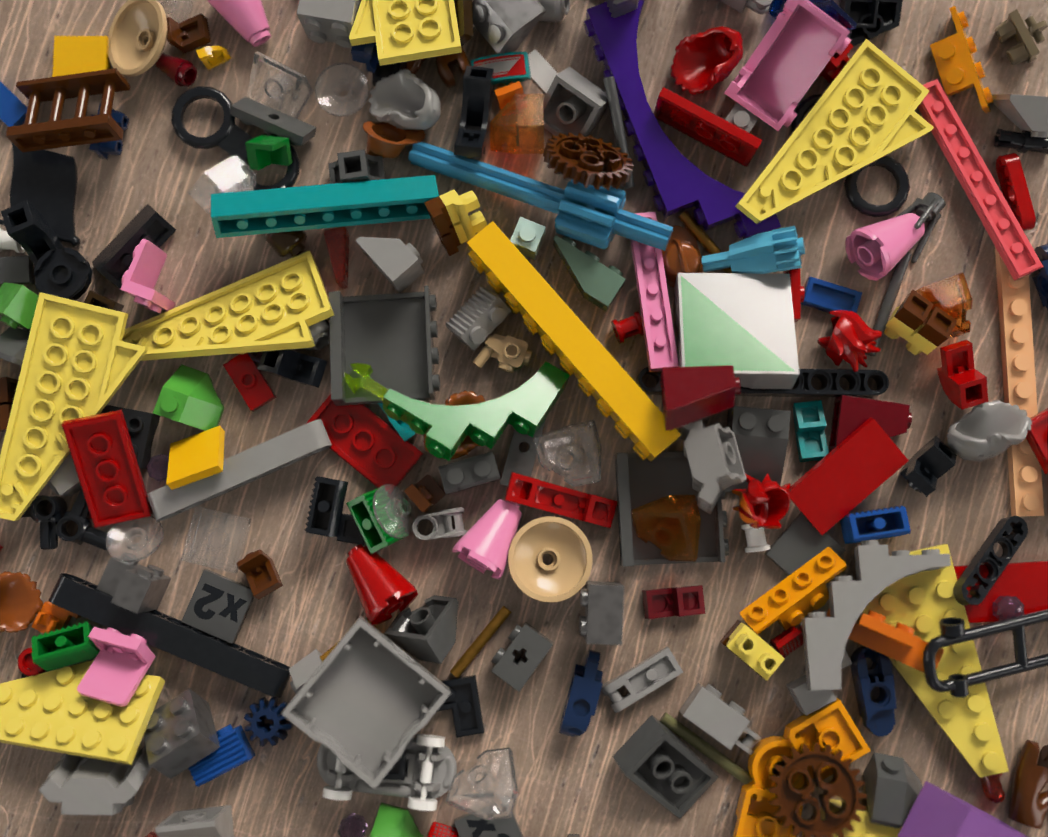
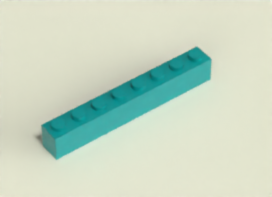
(322, 206)

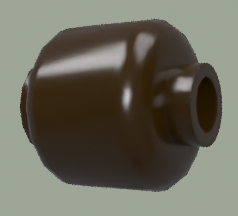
(287, 242)

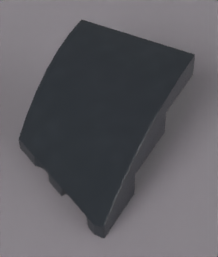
(871, 17)

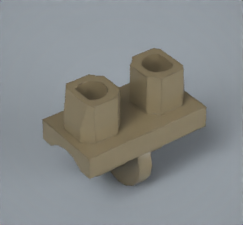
(1026, 47)

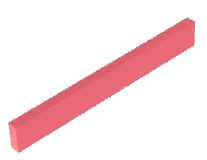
(978, 183)

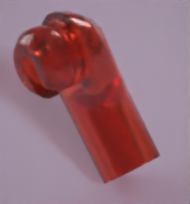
(992, 788)

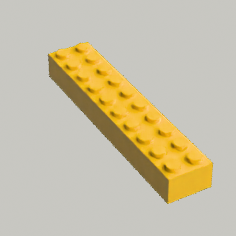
(571, 341)

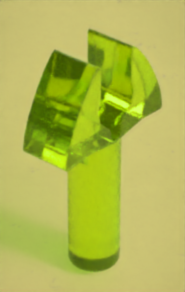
(356, 383)

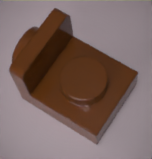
(425, 493)

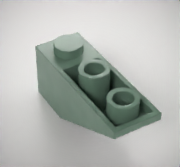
(593, 279)

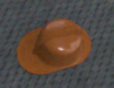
(388, 140)
(681, 255)

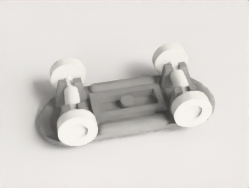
(427, 776)

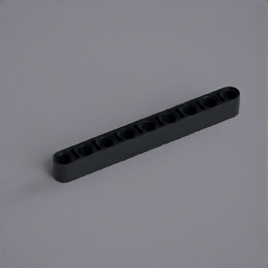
(802, 388)
(173, 636)

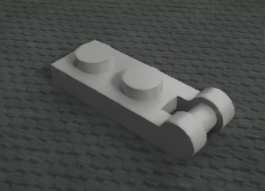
(642, 679)

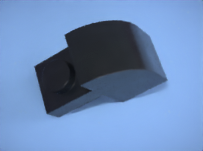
(293, 366)
(928, 466)

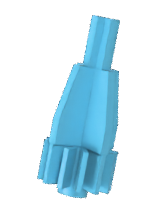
(760, 253)

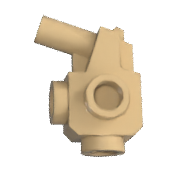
(508, 350)

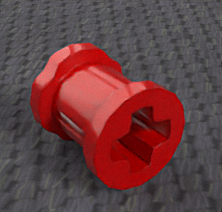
(627, 327)

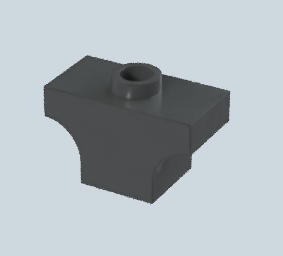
(355, 167)

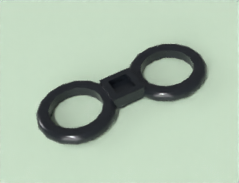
(228, 137)
(851, 181)

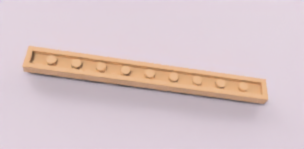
(1019, 386)

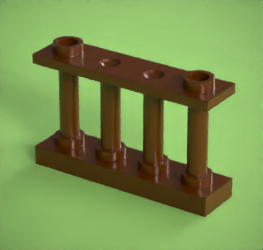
(73, 131)

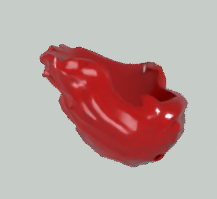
(706, 59)

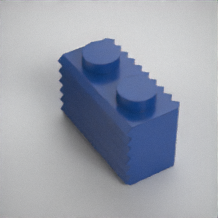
(875, 524)
(232, 753)

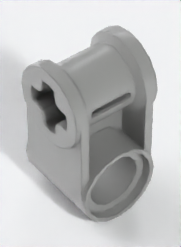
(442, 524)

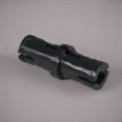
(1020, 141)

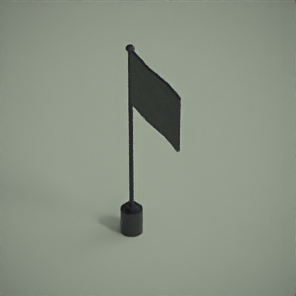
(50, 185)

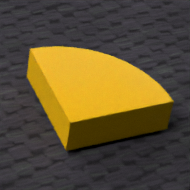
(213, 56)

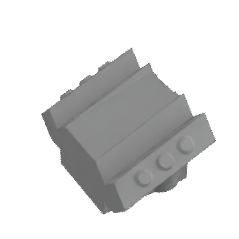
(712, 460)
(95, 785)

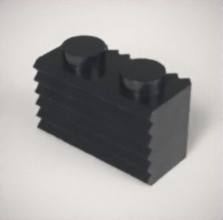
(326, 507)

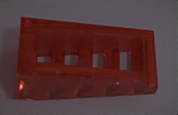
(338, 248)

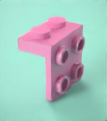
(143, 275)
(117, 666)

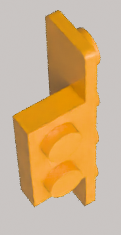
(956, 62)
(796, 594)

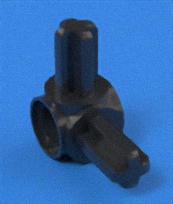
(48, 522)
(85, 532)

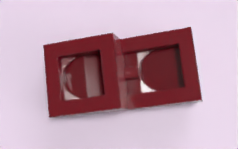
(673, 602)

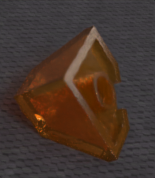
(519, 126)
(952, 297)
(670, 525)

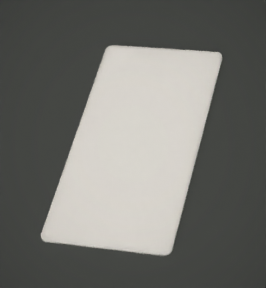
(541, 70)

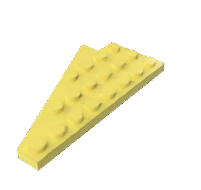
(407, 29)
(851, 125)
(247, 316)
(67, 373)
(55, 717)
(969, 720)

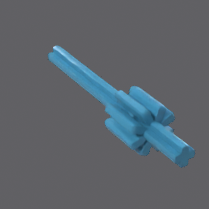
(582, 212)

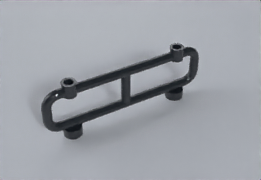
(954, 632)

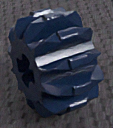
(267, 732)

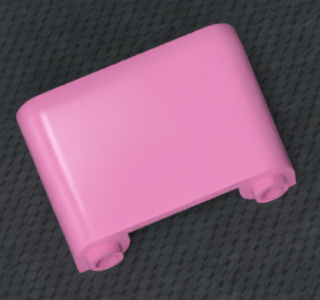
(788, 62)

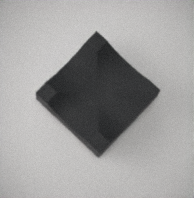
(141, 430)

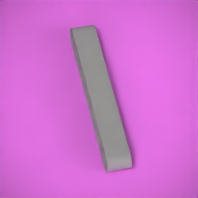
(242, 469)

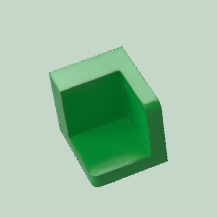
(268, 150)

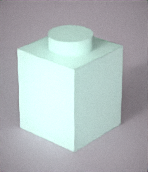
(528, 237)

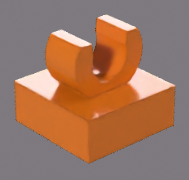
(504, 94)
(50, 619)

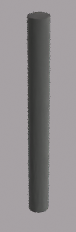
(617, 122)
(890, 297)

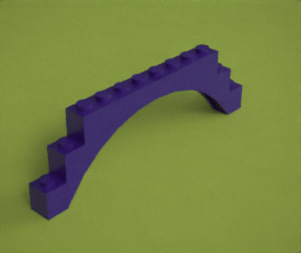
(673, 177)

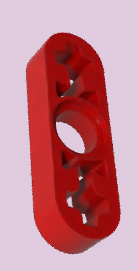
(1015, 189)

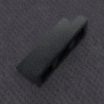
(118, 254)

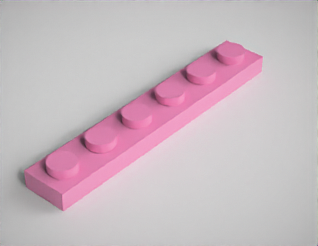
(654, 304)

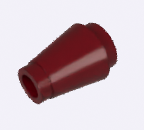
(177, 69)

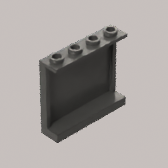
(389, 334)
(646, 481)

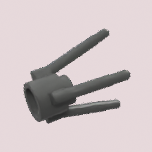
(928, 210)

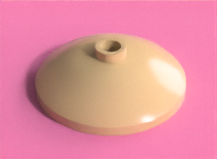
(137, 36)
(569, 554)

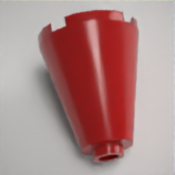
(378, 585)

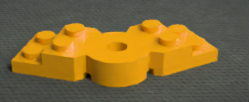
(825, 726)

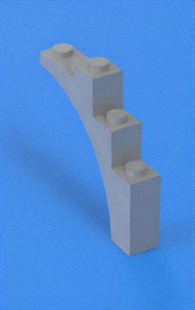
(875, 570)

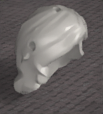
(405, 102)
(988, 430)

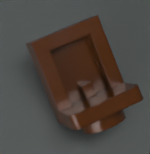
(189, 33)
(260, 573)

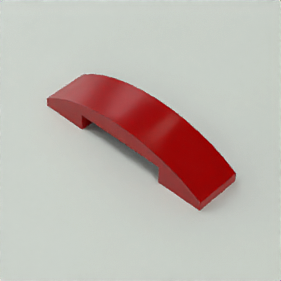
(560, 500)

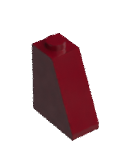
(696, 393)
(852, 412)

